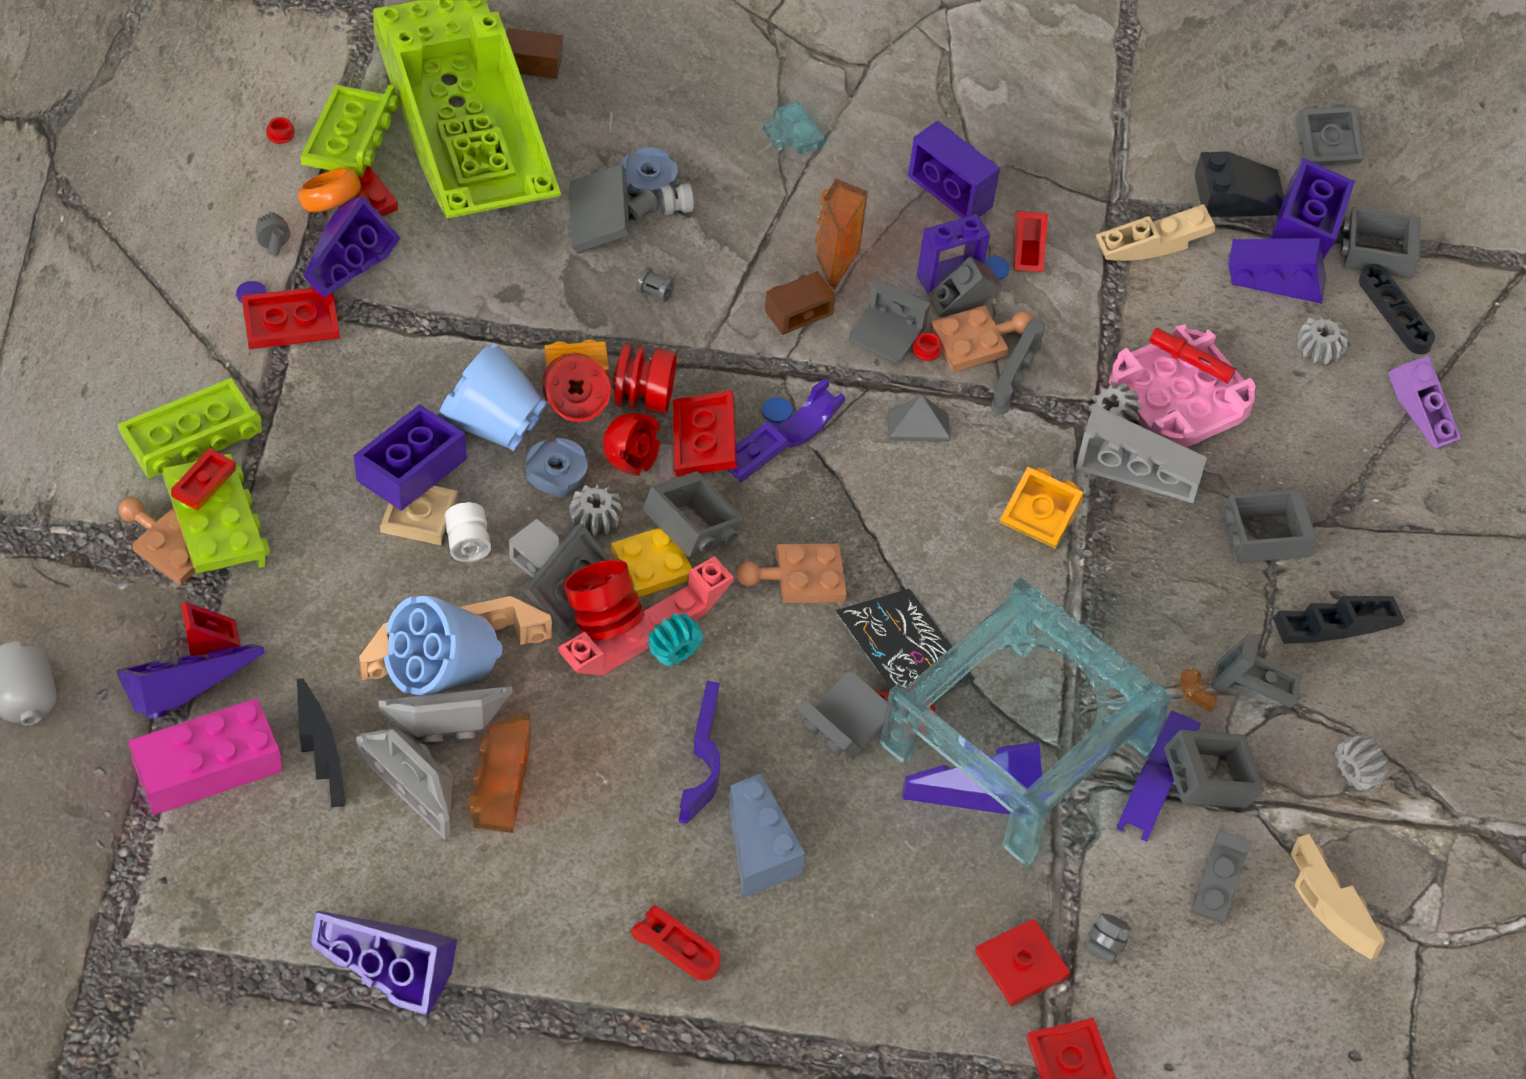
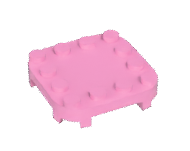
(1180, 398)

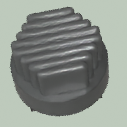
(272, 232)
(1108, 937)

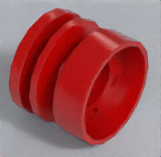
(645, 378)
(593, 391)
(604, 599)

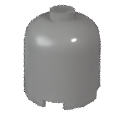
(25, 683)

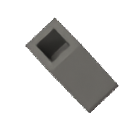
(965, 288)

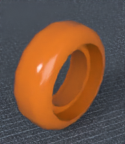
(329, 190)

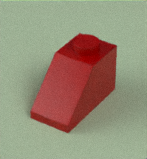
(1029, 240)

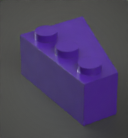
(1279, 266)

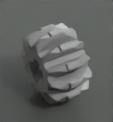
(1322, 340)
(1119, 401)
(596, 509)
(1362, 761)

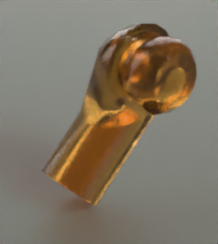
(1193, 691)

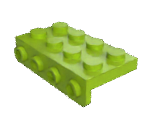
(350, 129)
(189, 427)
(223, 528)

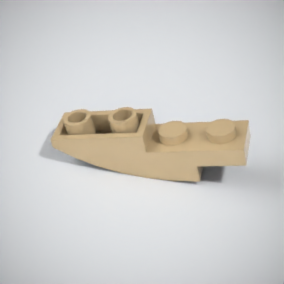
(1152, 239)
(1337, 908)

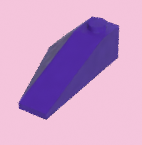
(349, 246)
(166, 686)
(956, 789)
(395, 959)

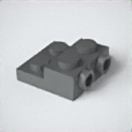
(1330, 134)

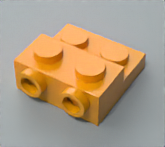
(1042, 506)

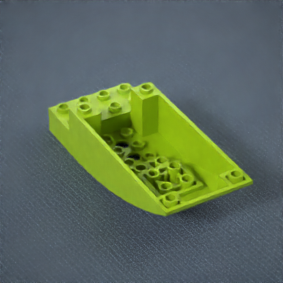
(489, 147)

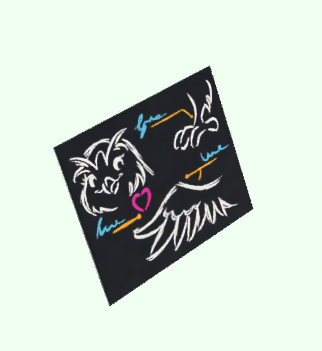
(897, 636)

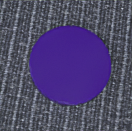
(250, 288)

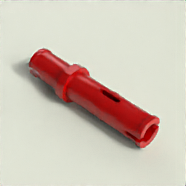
(1190, 354)

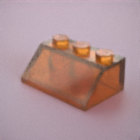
(840, 228)
(501, 775)

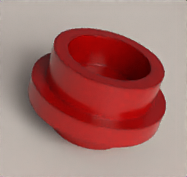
(280, 130)
(927, 347)

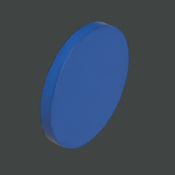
(999, 266)
(777, 410)

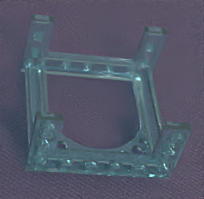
(1016, 626)

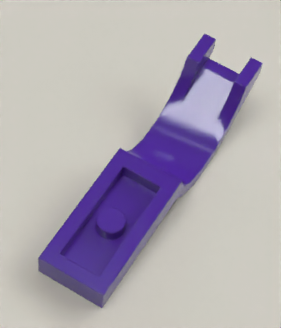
(775, 437)
(1154, 779)
(696, 798)

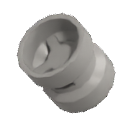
(676, 199)

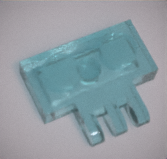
(794, 128)

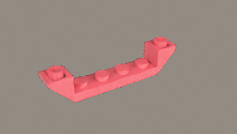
(704, 588)

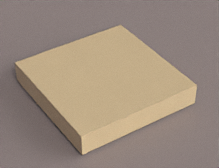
(422, 518)

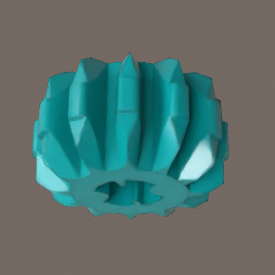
(675, 639)

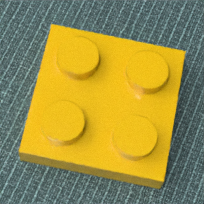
(652, 561)

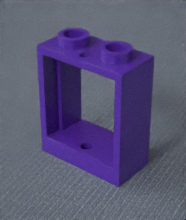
(947, 236)

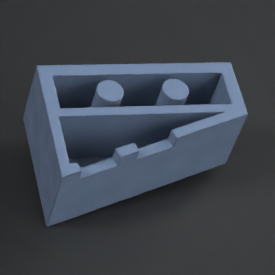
(762, 837)

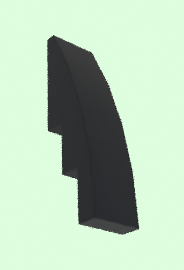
(1338, 620)
(318, 737)

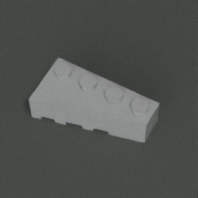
(1138, 457)

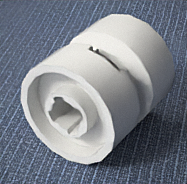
(467, 532)

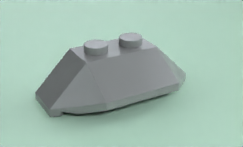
(446, 713)
(411, 774)

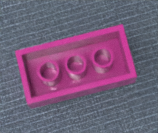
(205, 756)

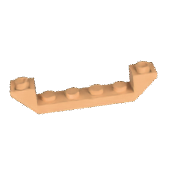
(529, 622)

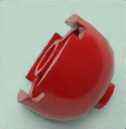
(631, 443)

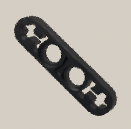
(1401, 306)

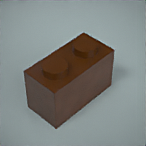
(536, 52)
(800, 302)

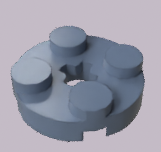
(654, 159)
(554, 481)

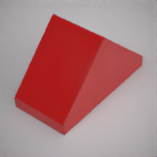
(208, 630)

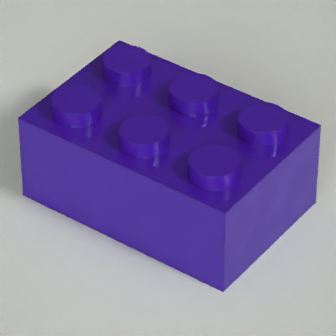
(953, 171)
(1313, 205)
(410, 457)

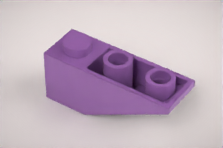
(1424, 400)

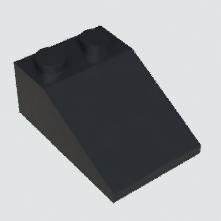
(1237, 186)

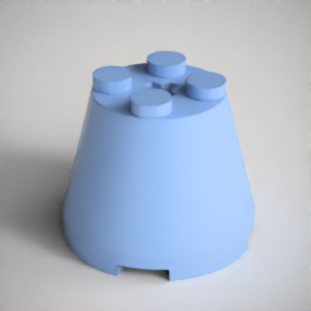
(494, 400)
(438, 646)

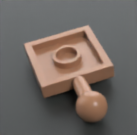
(974, 338)
(161, 543)
(805, 573)

